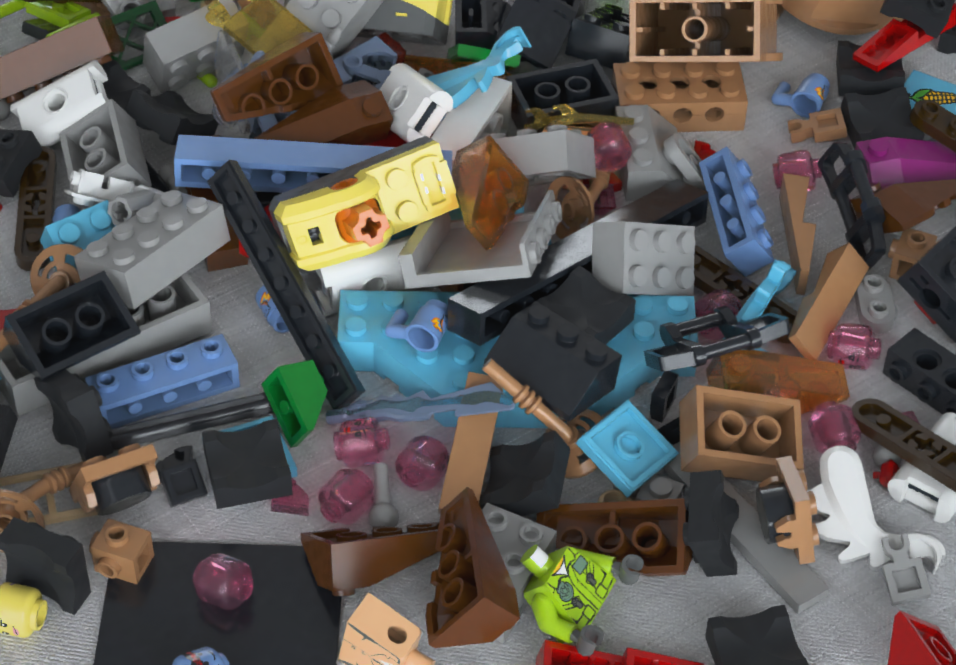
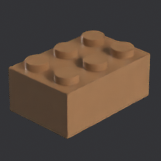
(738, 432)

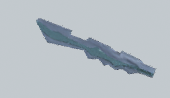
(420, 407)

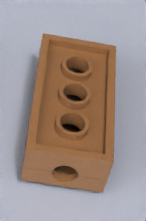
(686, 93)

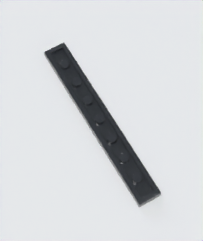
(285, 284)

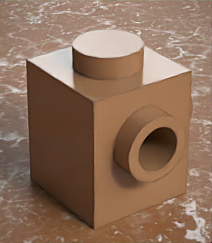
(908, 250)
(121, 551)

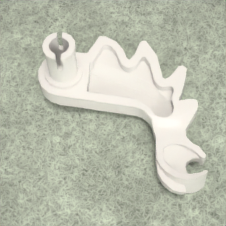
(850, 517)

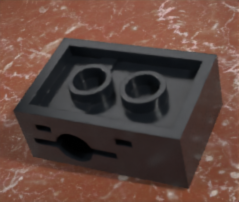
(933, 283)

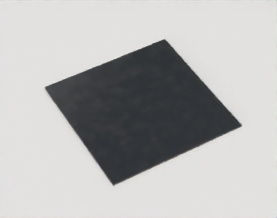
(163, 617)

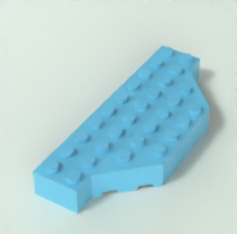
(445, 370)

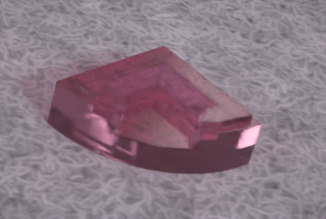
(293, 504)

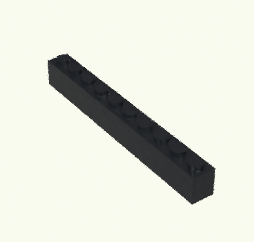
(488, 306)

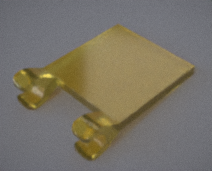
(258, 25)
(572, 118)

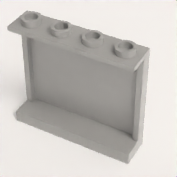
(448, 254)

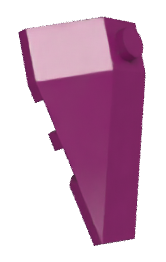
(907, 160)

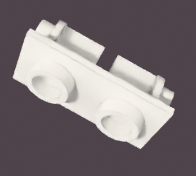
(88, 188)

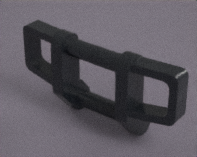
(840, 186)
(685, 353)

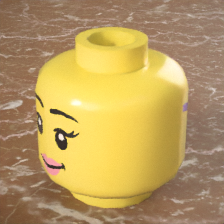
(21, 610)

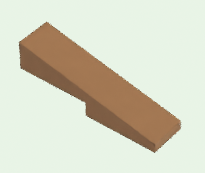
(798, 233)
(825, 306)
(469, 449)

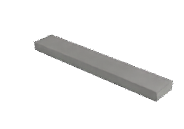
(778, 565)

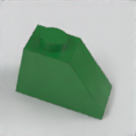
(296, 398)

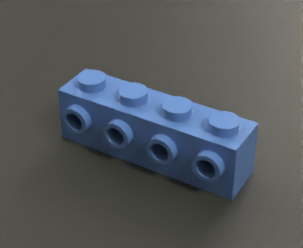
(736, 211)
(166, 381)

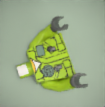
(571, 589)

